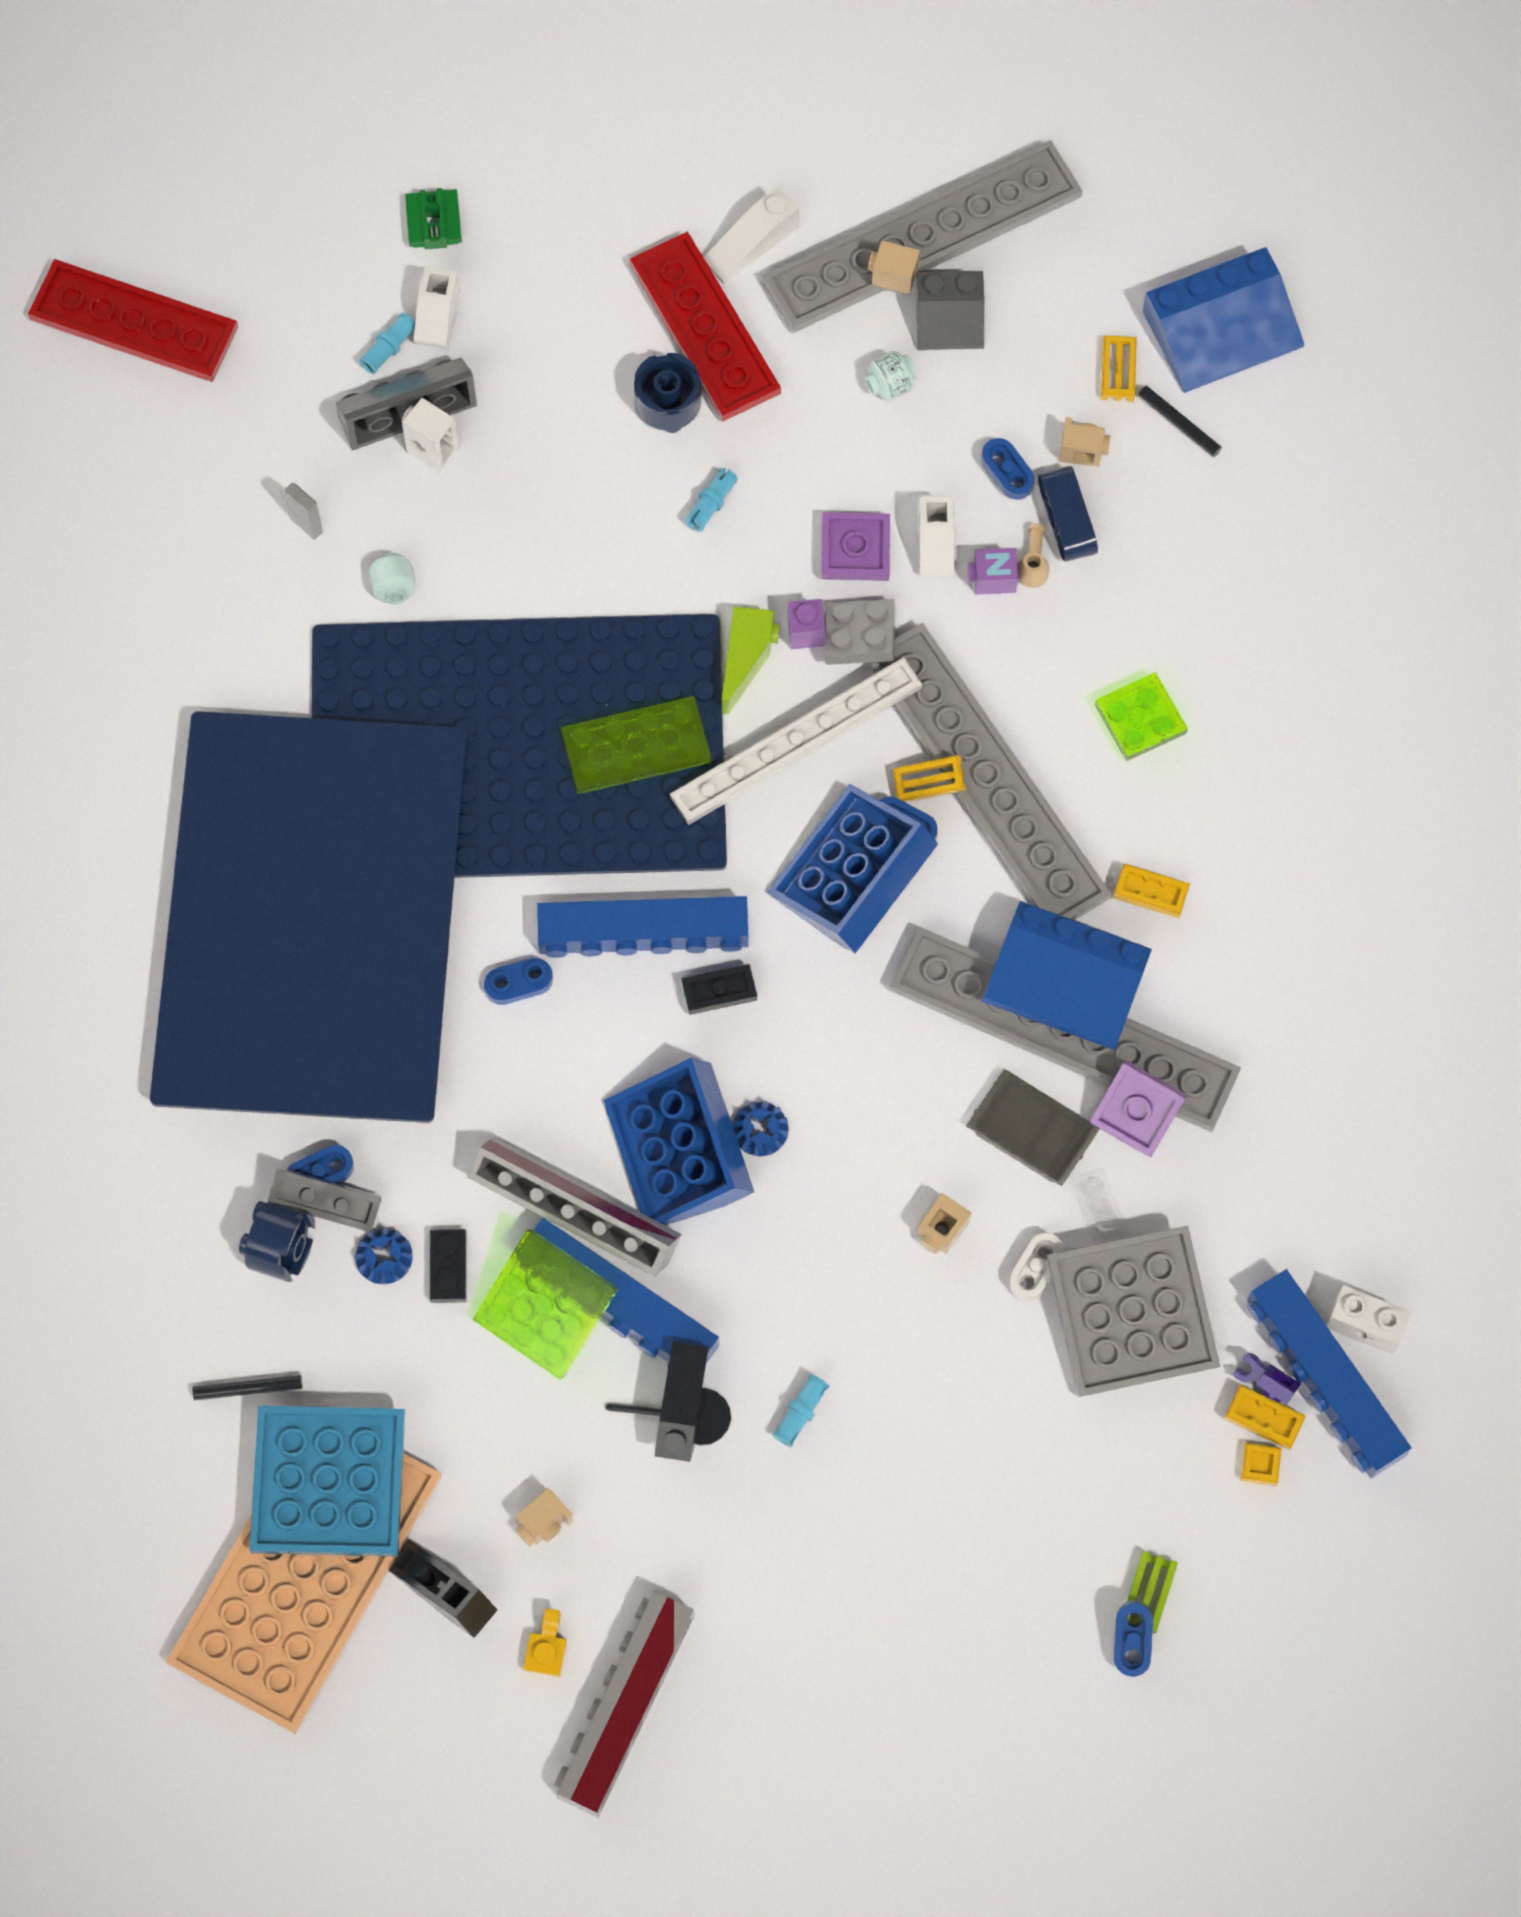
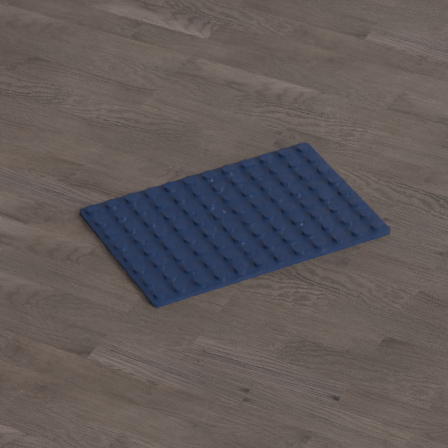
(512, 694)
(310, 918)

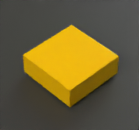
(1260, 1464)

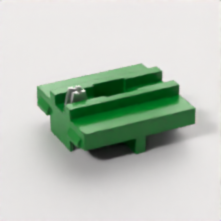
(433, 234)

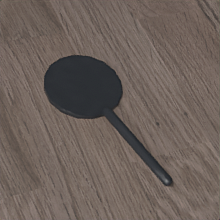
(713, 1416)

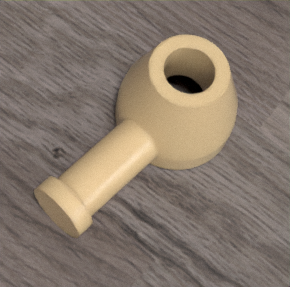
(1031, 576)

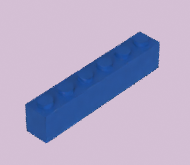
(642, 926)
(634, 1307)
(1328, 1374)

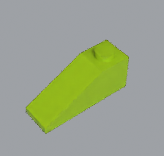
(748, 650)

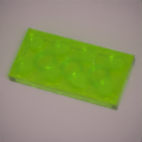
(636, 745)

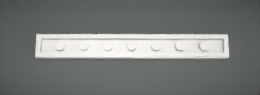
(795, 741)

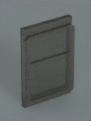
(1032, 1128)

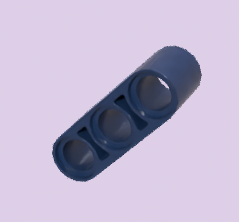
(1067, 513)

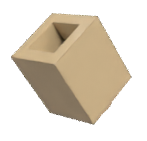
(894, 267)

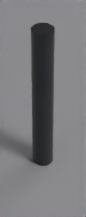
(1180, 421)
(247, 1387)

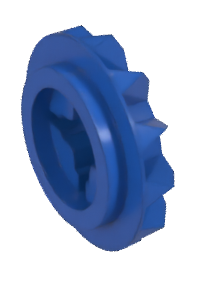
(760, 1144)
(387, 1271)

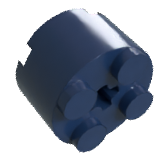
(667, 392)
(277, 1240)

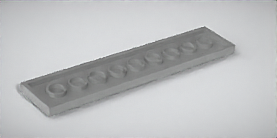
(937, 226)
(997, 785)
(955, 980)

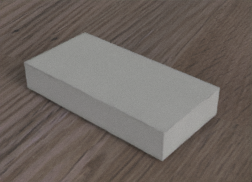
(303, 510)

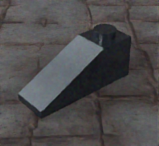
(681, 1401)
(443, 1589)

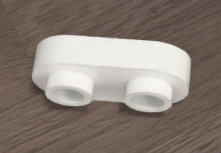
(1034, 1267)

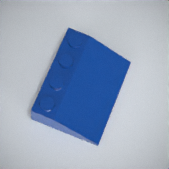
(1223, 319)
(853, 867)
(1067, 975)
(679, 1143)

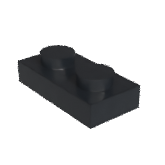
(719, 989)
(448, 1266)

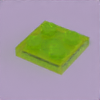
(1141, 716)

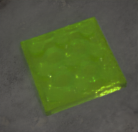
(545, 1304)

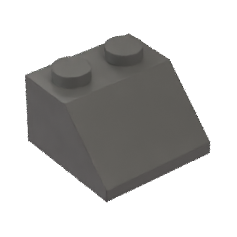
(950, 310)

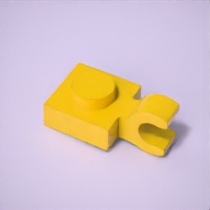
(546, 1651)

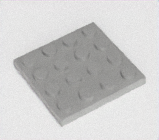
(1133, 1311)

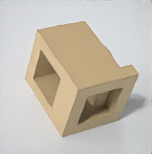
(1083, 443)
(945, 1213)
(542, 1518)

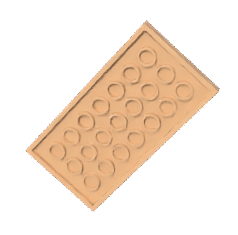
(283, 1619)

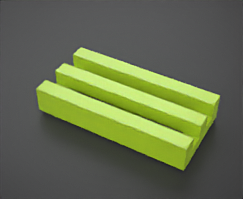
(1158, 1562)

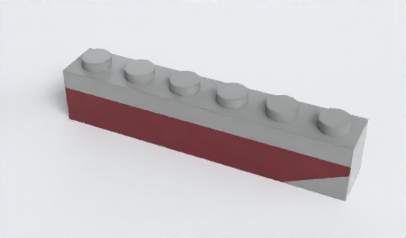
(574, 1205)
(625, 1704)

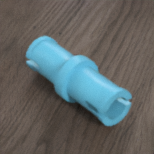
(387, 343)
(711, 499)
(800, 1410)

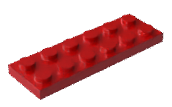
(133, 320)
(705, 326)

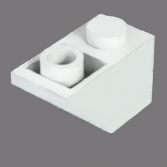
(436, 306)
(936, 535)

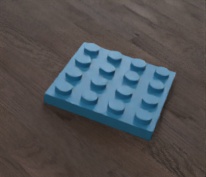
(327, 1481)

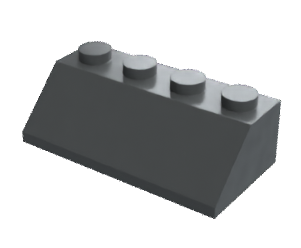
(379, 411)

